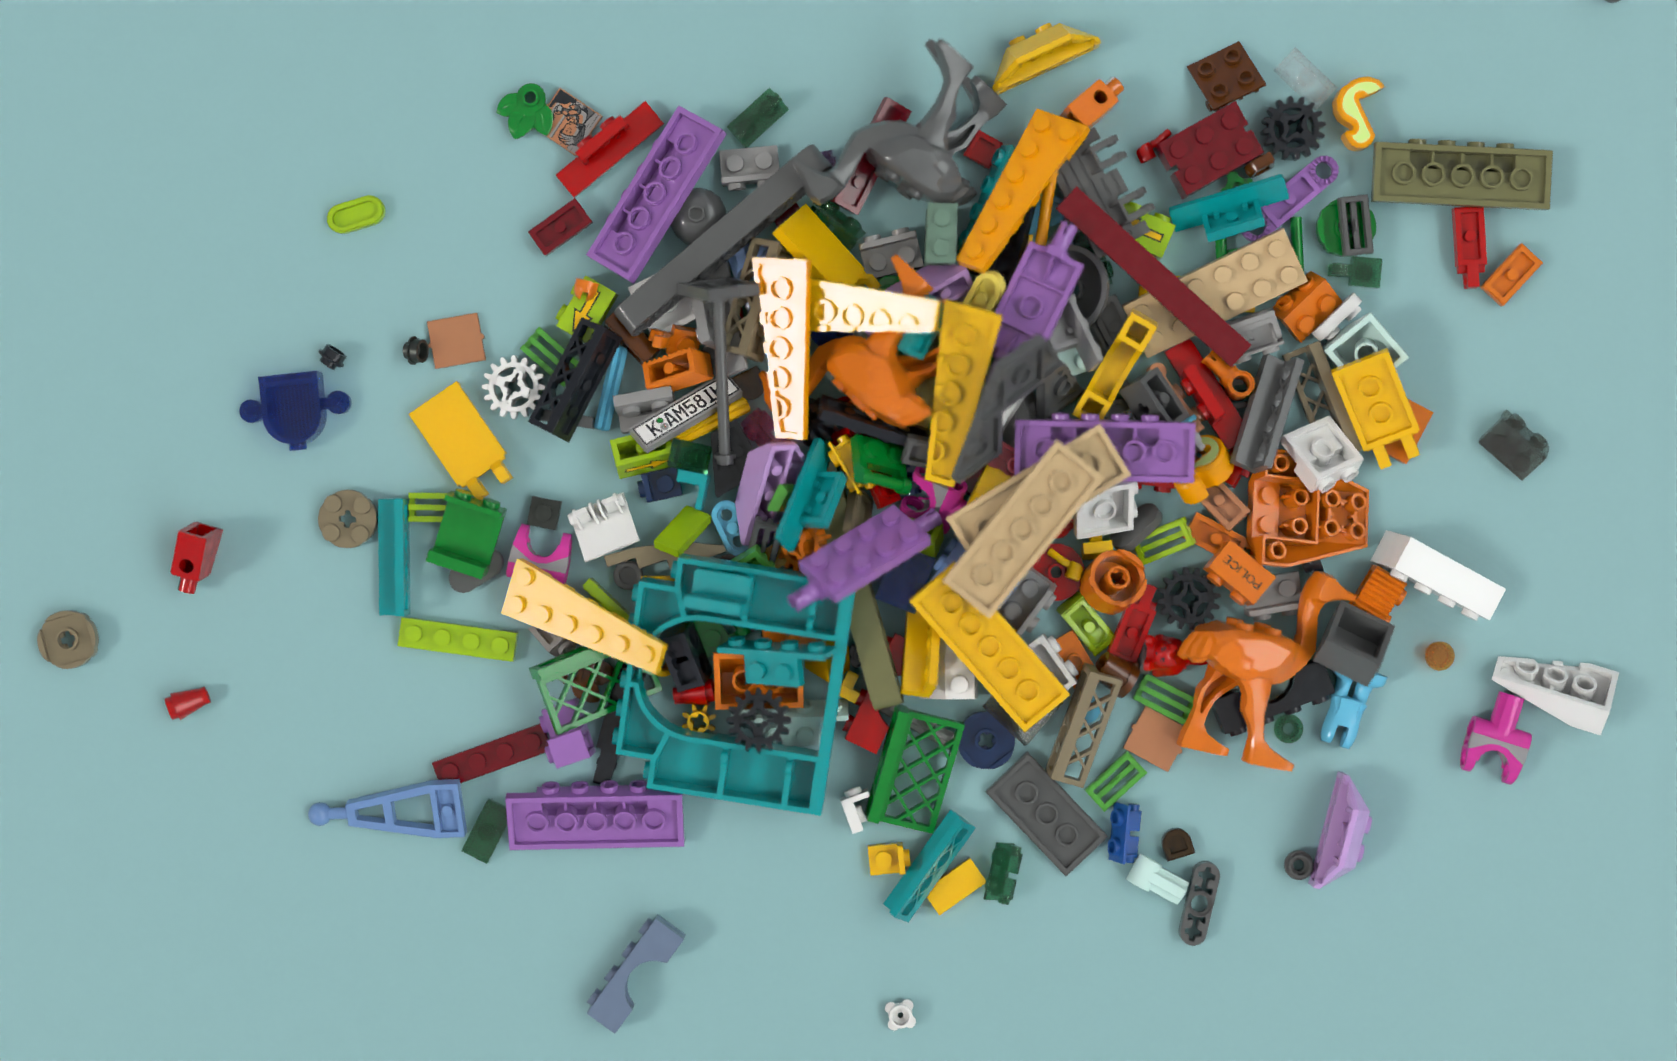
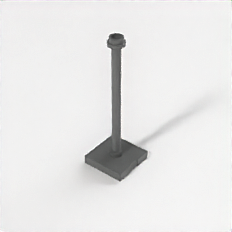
(718, 292)

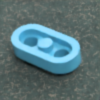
(727, 529)

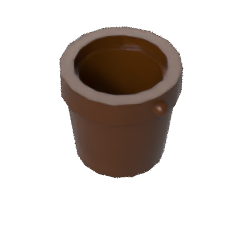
(1121, 668)

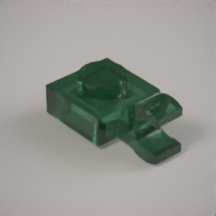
(1362, 271)

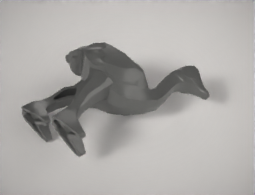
(918, 154)

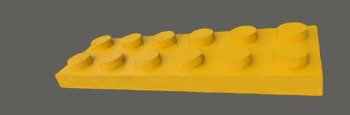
(991, 652)

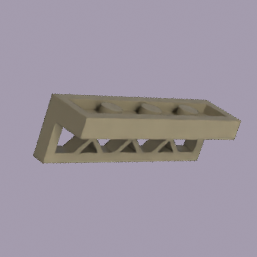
(751, 329)
(1328, 391)
(1073, 721)

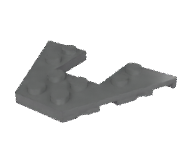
(1011, 379)

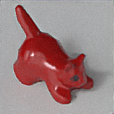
(1163, 657)

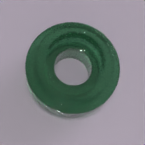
(1296, 732)

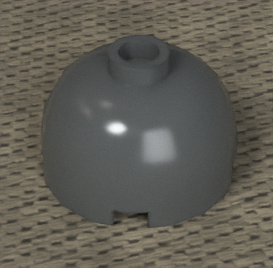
(697, 215)

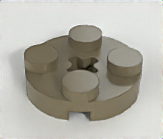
(360, 530)
(54, 630)

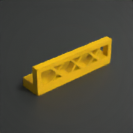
(919, 657)

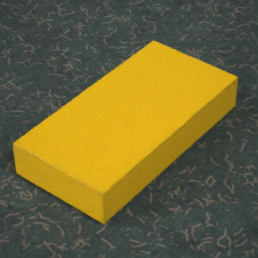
(955, 886)

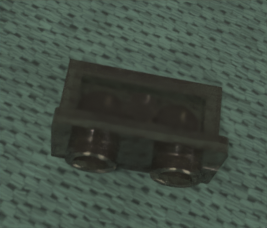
(1515, 445)

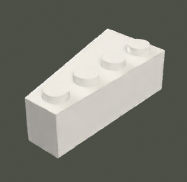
(1438, 575)

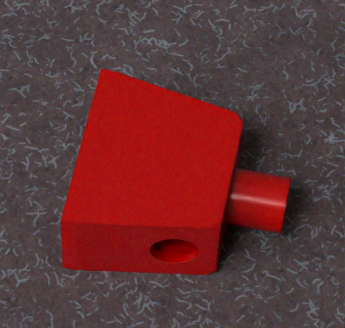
(195, 554)

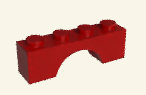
(867, 726)

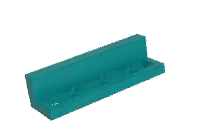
(394, 557)
(929, 866)

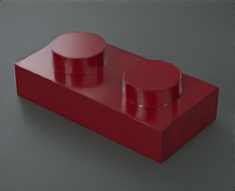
(560, 227)

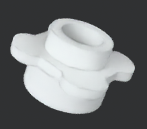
(900, 1022)

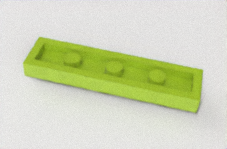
(457, 639)

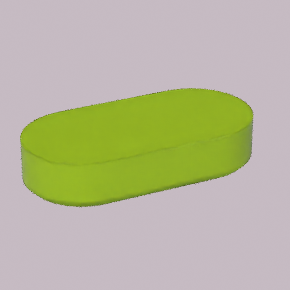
(356, 214)

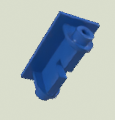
(1122, 846)

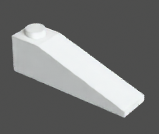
(954, 677)
(1570, 693)

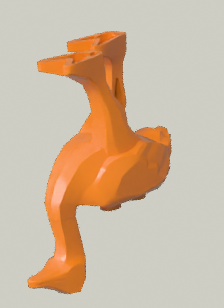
(871, 369)
(1254, 660)

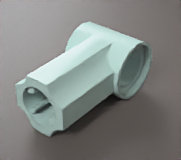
(1151, 876)

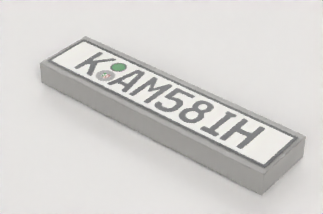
(681, 415)

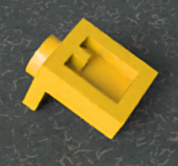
(888, 858)

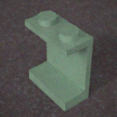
(940, 234)

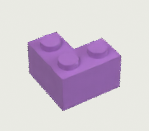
(568, 746)

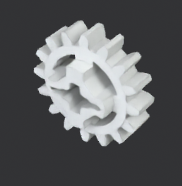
(519, 374)

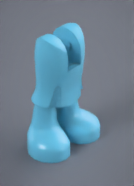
(1347, 710)

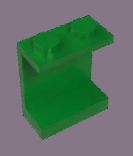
(467, 534)

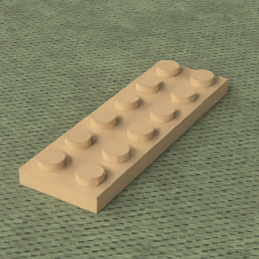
(1228, 286)
(1091, 447)
(1022, 529)

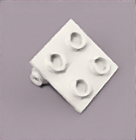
(604, 526)

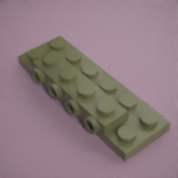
(1461, 175)

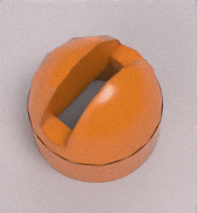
(587, 287)

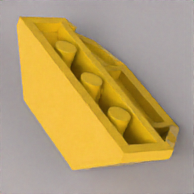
(1041, 53)

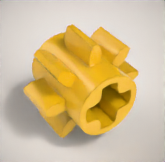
(695, 713)

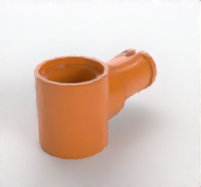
(1227, 375)

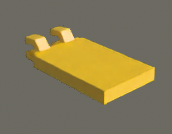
(811, 239)
(1377, 405)
(461, 439)

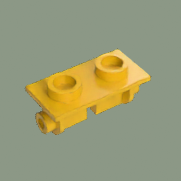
(842, 456)

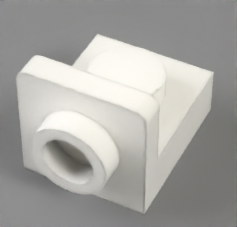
(854, 813)

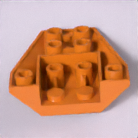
(1300, 526)

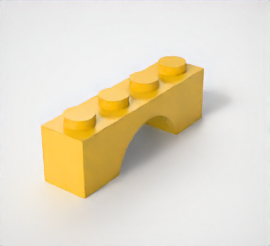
(1116, 365)

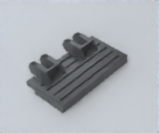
(1087, 174)

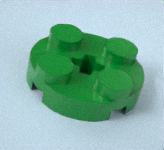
(1328, 231)

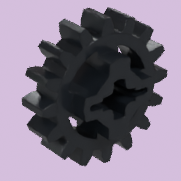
(1302, 134)
(1176, 599)
(744, 720)

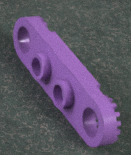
(1301, 190)

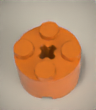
(1128, 585)

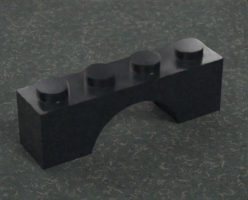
(1306, 686)

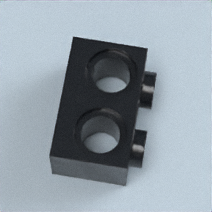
(686, 656)

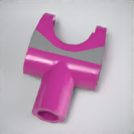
(941, 498)
(555, 564)
(1498, 735)

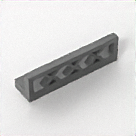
(1266, 413)

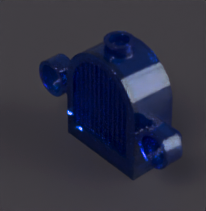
(294, 407)

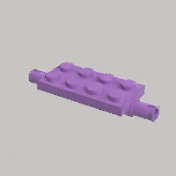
(1037, 293)
(863, 555)

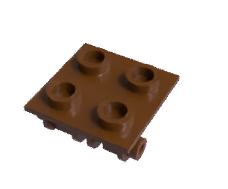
(1226, 76)

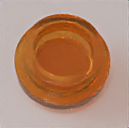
(1439, 655)

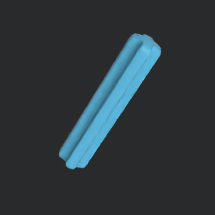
(610, 389)

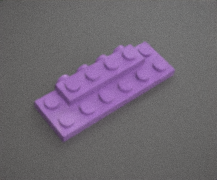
(656, 194)
(1147, 446)
(594, 817)

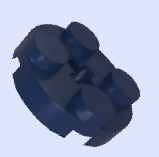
(983, 756)

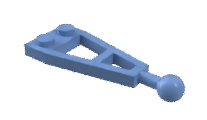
(445, 803)

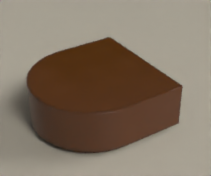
(1259, 165)

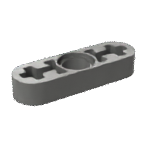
(1211, 883)

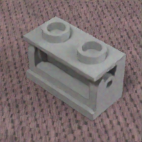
(1260, 330)

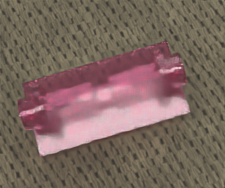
(758, 428)

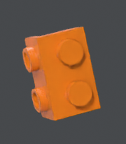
(1306, 306)

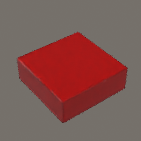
(982, 149)

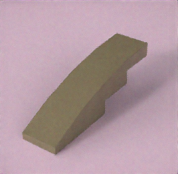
(649, 555)

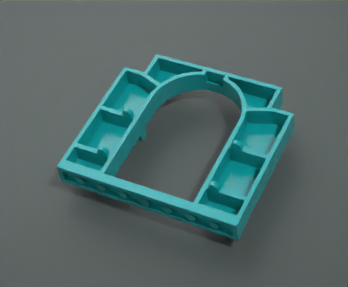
(712, 763)

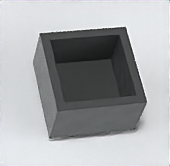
(1354, 643)

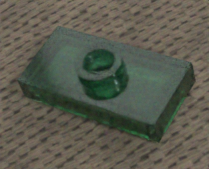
(689, 456)
(486, 831)

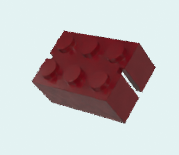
(1209, 150)

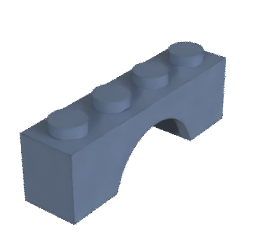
(614, 1003)

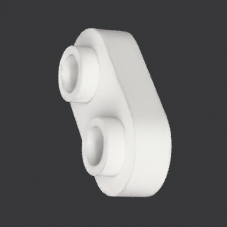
(1347, 310)

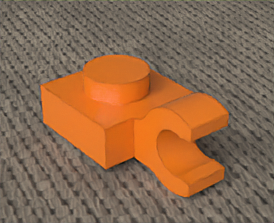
(677, 339)

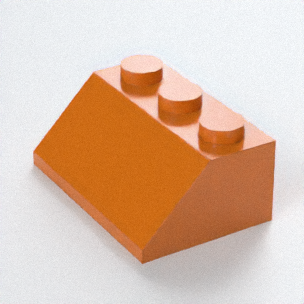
(731, 682)

